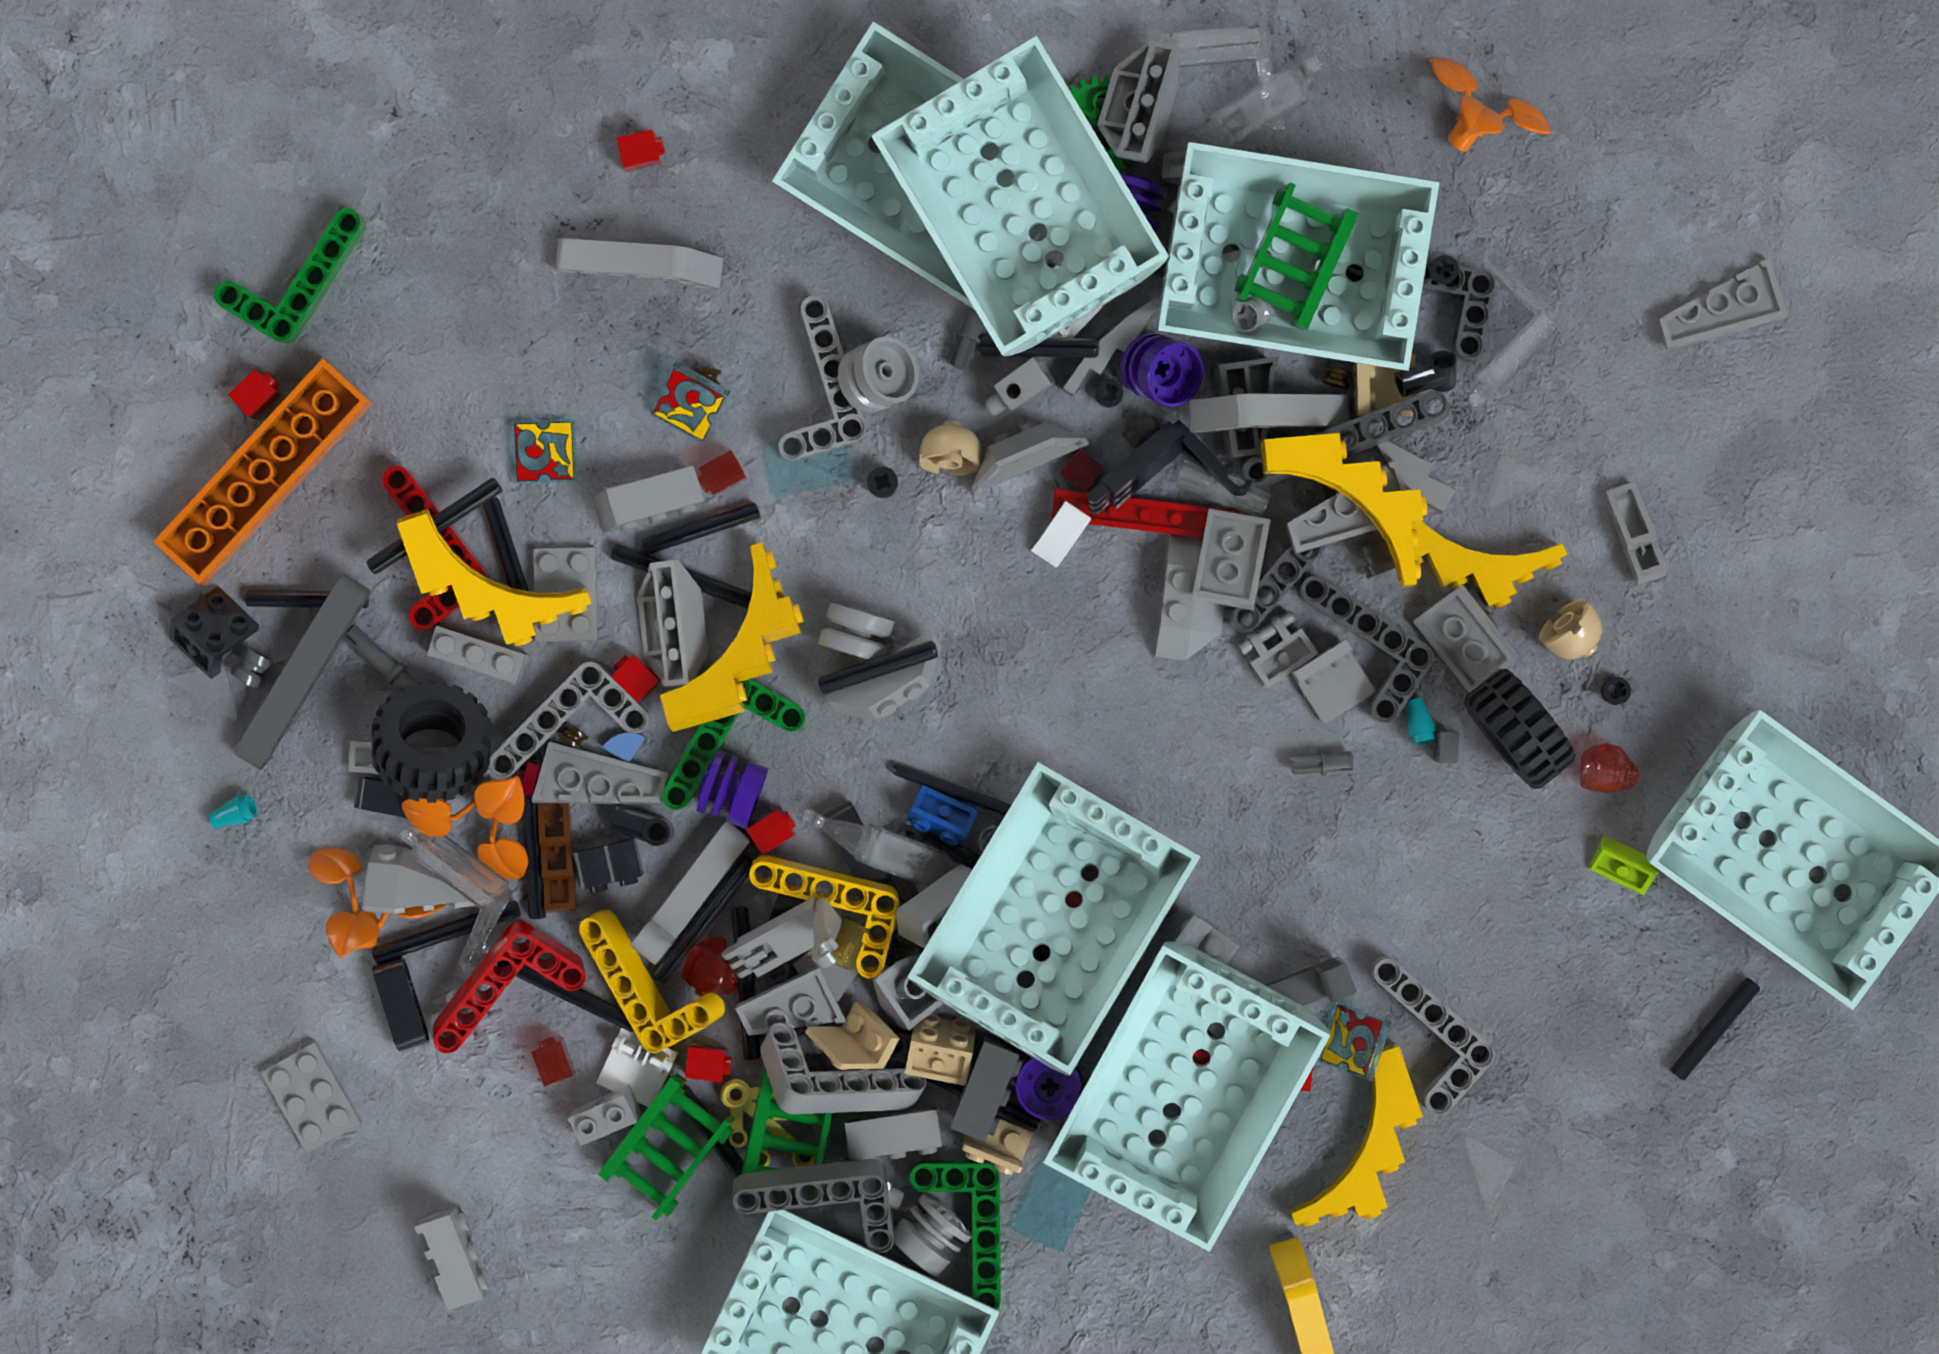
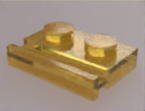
(848, 943)

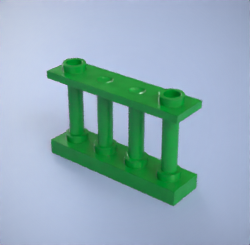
(1327, 253)
(656, 1119)
(761, 1139)

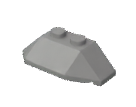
(1140, 100)
(1024, 452)
(1184, 622)
(672, 623)
(885, 693)

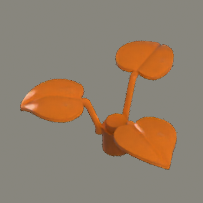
(1475, 117)
(494, 799)
(348, 930)

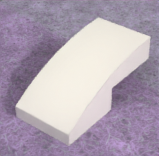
(1061, 534)

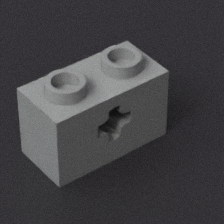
(605, 1115)

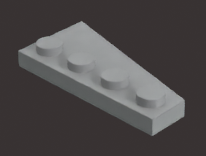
(1736, 305)
(1338, 517)
(590, 778)

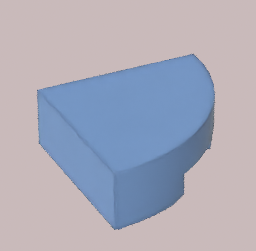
(625, 745)

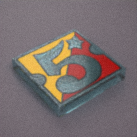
(690, 402)
(545, 451)
(1355, 1041)

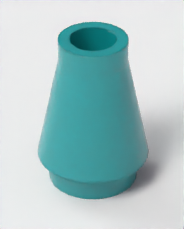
(1419, 722)
(236, 811)

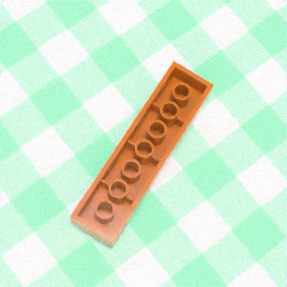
(263, 472)

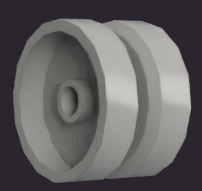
(878, 374)
(856, 631)

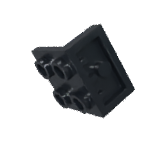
(211, 630)

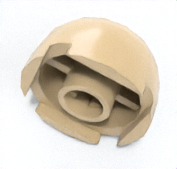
(950, 448)
(1574, 632)

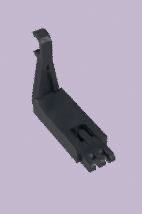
(1151, 459)

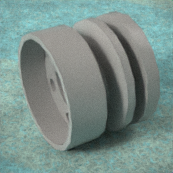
(931, 1233)

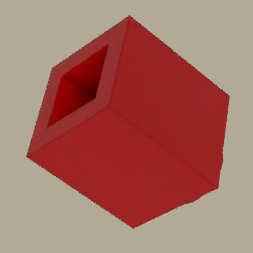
(640, 150)
(255, 393)
(635, 677)
(772, 830)
(707, 1063)

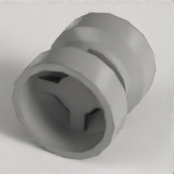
(1247, 319)

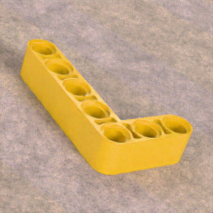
(837, 898)
(640, 988)
(1301, 1297)

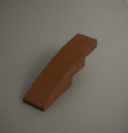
(557, 857)

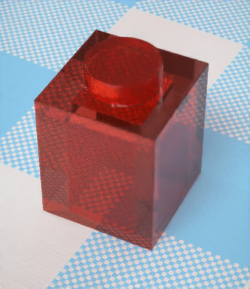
(721, 474)
(553, 1060)

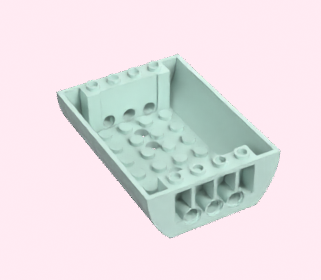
(1059, 182)
(851, 183)
(1229, 200)
(1816, 820)
(1019, 903)
(1225, 1105)
(853, 1285)

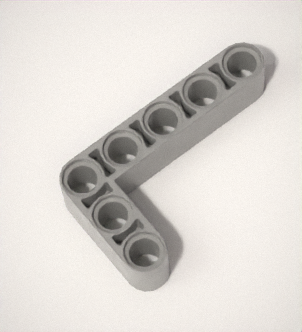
(640, 261)
(830, 386)
(1268, 411)
(563, 713)
(690, 893)
(1440, 1026)
(831, 1091)

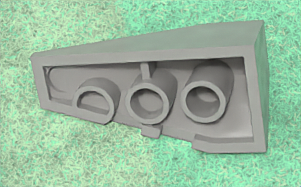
(401, 882)
(901, 998)

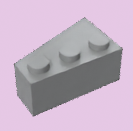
(648, 499)
(453, 1257)

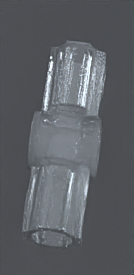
(1197, 480)

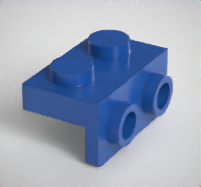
(942, 816)

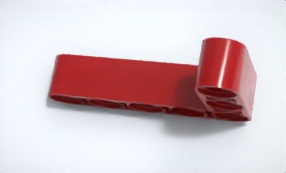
(403, 498)
(500, 977)

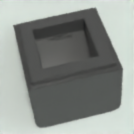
(1446, 747)

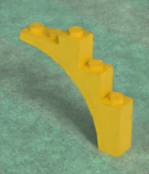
(1363, 483)
(1489, 573)
(515, 609)
(717, 690)
(1380, 1150)

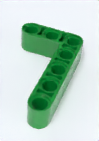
(300, 286)
(720, 732)
(980, 1221)

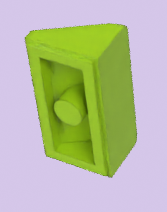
(1623, 865)

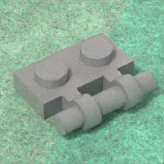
(1283, 657)

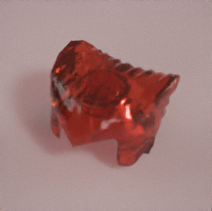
(1607, 769)
(708, 970)

